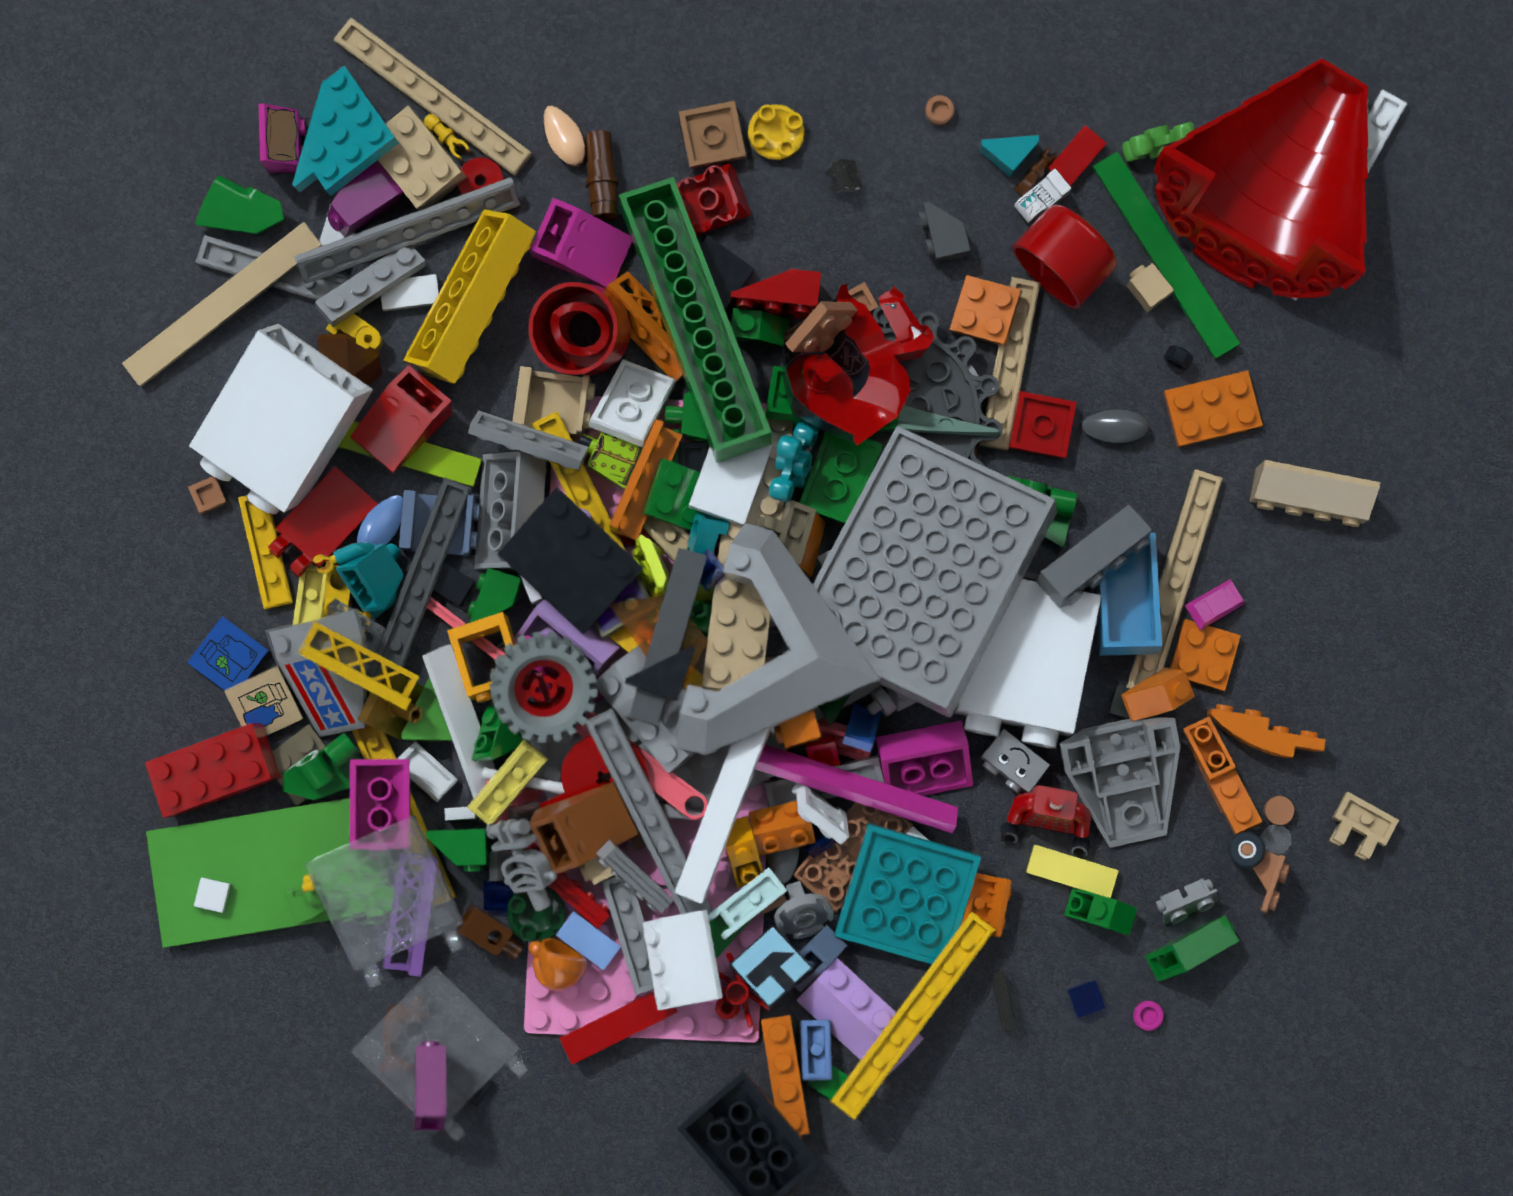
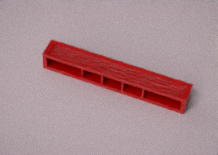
(576, 897)

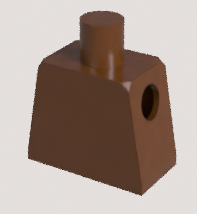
(477, 926)

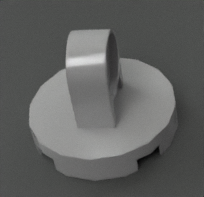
(803, 913)

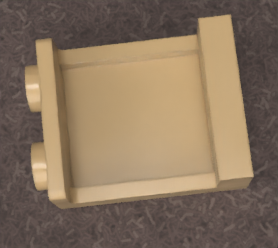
(546, 393)

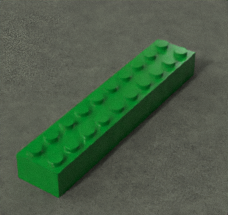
(695, 320)

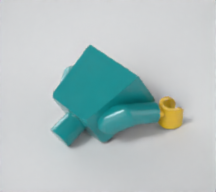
(368, 573)

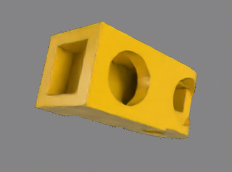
(356, 327)
(335, 589)

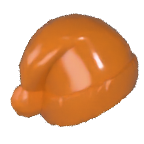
(556, 964)

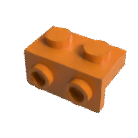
(780, 828)
(989, 901)

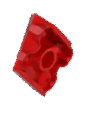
(713, 198)

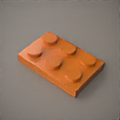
(1212, 408)

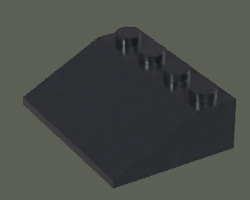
(570, 560)
(748, 1141)

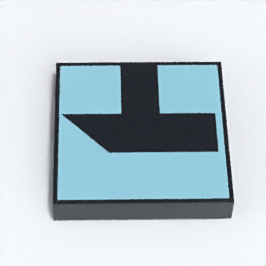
(771, 967)

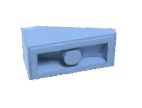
(588, 940)

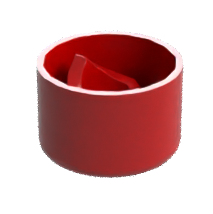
(1065, 255)
(551, 321)

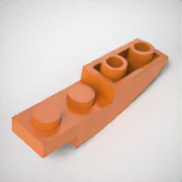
(1253, 731)
(1221, 776)

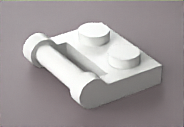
(816, 809)

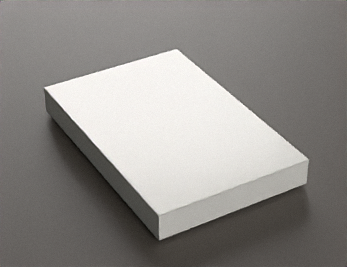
(632, 403)
(730, 485)

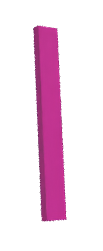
(857, 788)

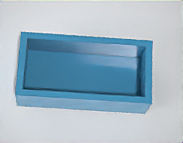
(1131, 606)

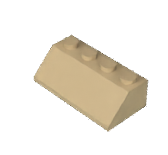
(1313, 492)

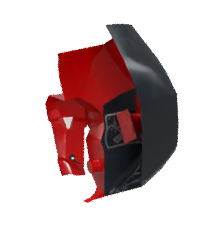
(859, 379)

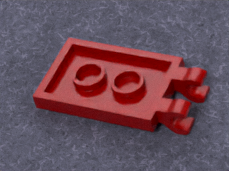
(322, 520)

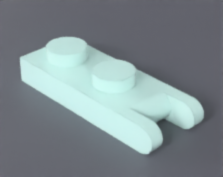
(749, 901)

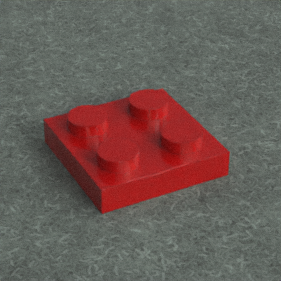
(1042, 425)

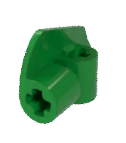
(238, 208)
(1065, 506)
(322, 771)

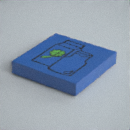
(228, 655)

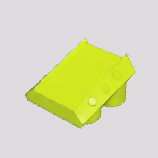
(655, 571)

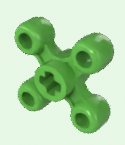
(1154, 140)

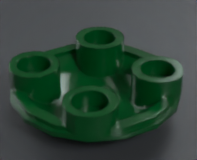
(533, 924)

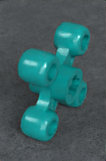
(793, 461)

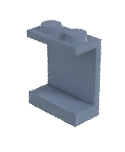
(416, 513)

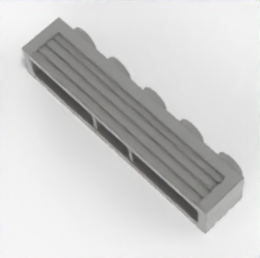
(634, 877)

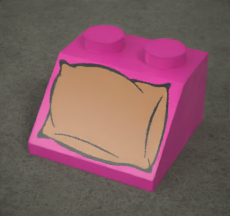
(280, 138)

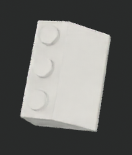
(682, 960)

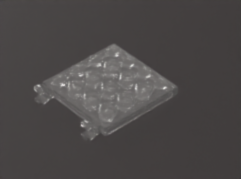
(385, 896)
(442, 1014)

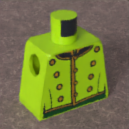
(611, 458)

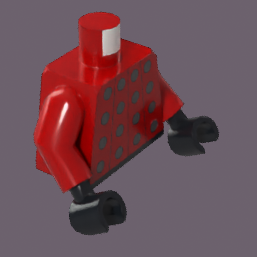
(1052, 811)

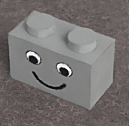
(1014, 762)

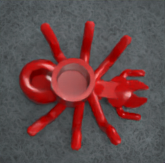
(735, 995)

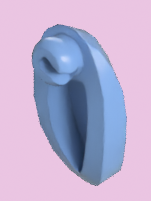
(382, 521)

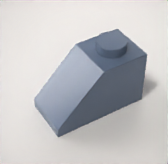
(820, 954)

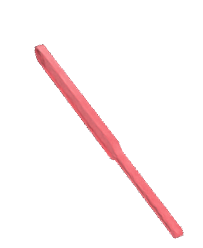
(664, 784)

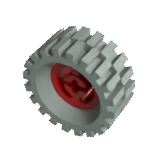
(512, 696)

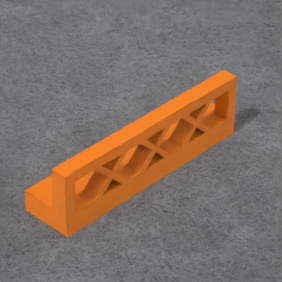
(646, 327)
(628, 517)

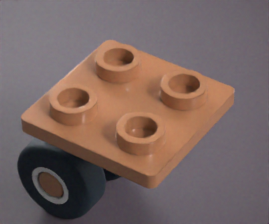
(1249, 853)

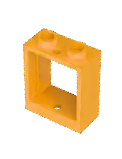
(473, 631)

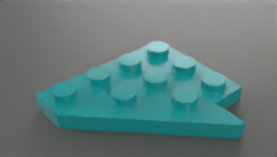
(342, 135)

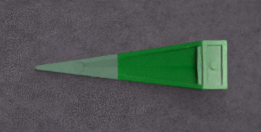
(908, 418)

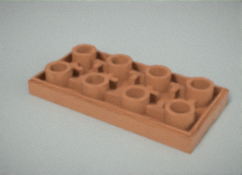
(832, 869)

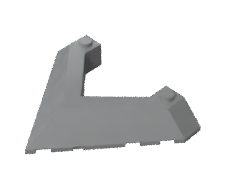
(816, 669)

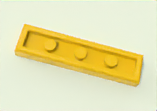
(269, 570)

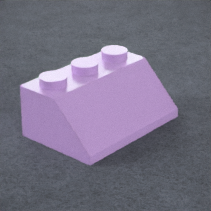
(547, 619)

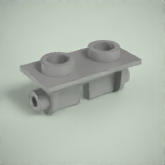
(1199, 897)

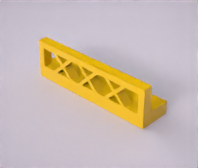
(353, 675)

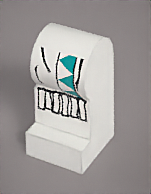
(1042, 196)

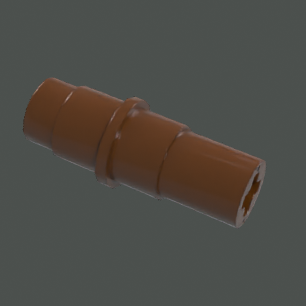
(601, 175)

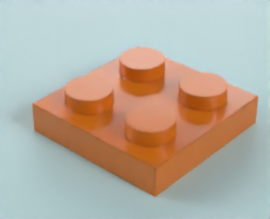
(986, 310)
(1205, 654)

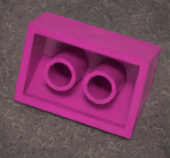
(926, 759)
(378, 794)

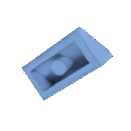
(815, 1050)

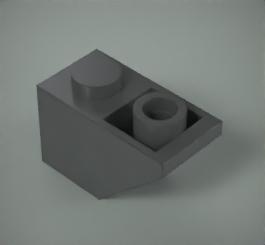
(945, 234)

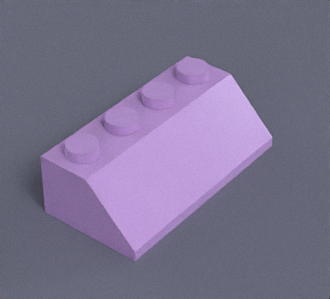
(852, 1007)

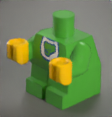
(303, 903)

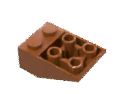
(581, 825)

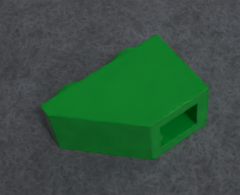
(496, 595)
(494, 737)
(1101, 911)

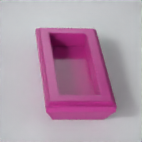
(1215, 604)

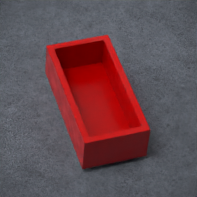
(212, 770)

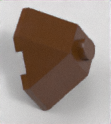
(355, 359)

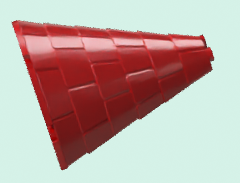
(1277, 185)

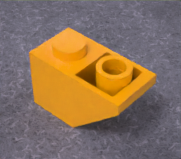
(743, 853)

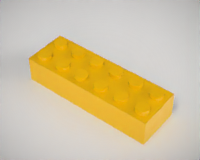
(470, 296)

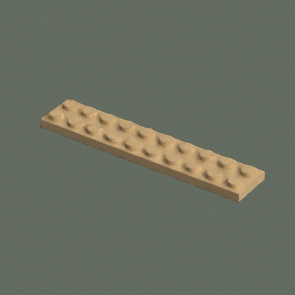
(738, 613)

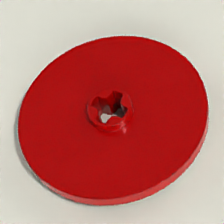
(584, 766)

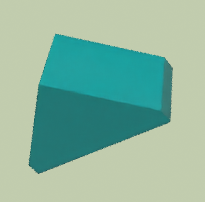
(1009, 152)

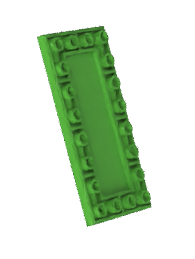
(251, 852)

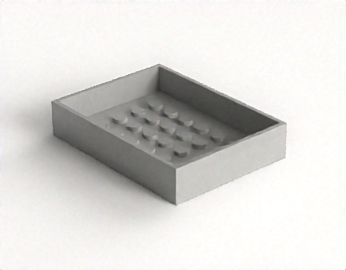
(931, 566)

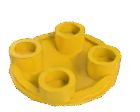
(776, 131)

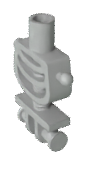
(533, 867)

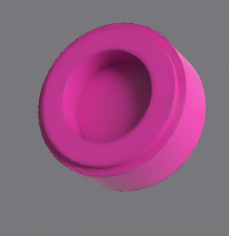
(1148, 1015)

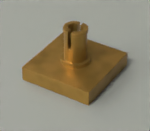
(388, 716)

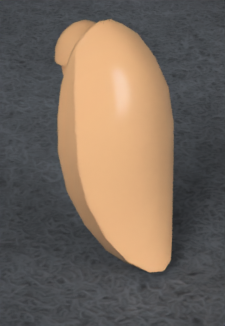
(564, 136)

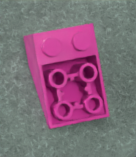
(580, 244)

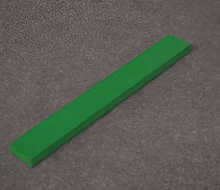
(1165, 255)

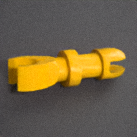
(446, 135)

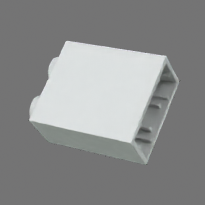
(279, 419)
(1033, 668)

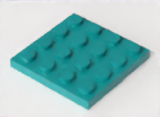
(906, 894)

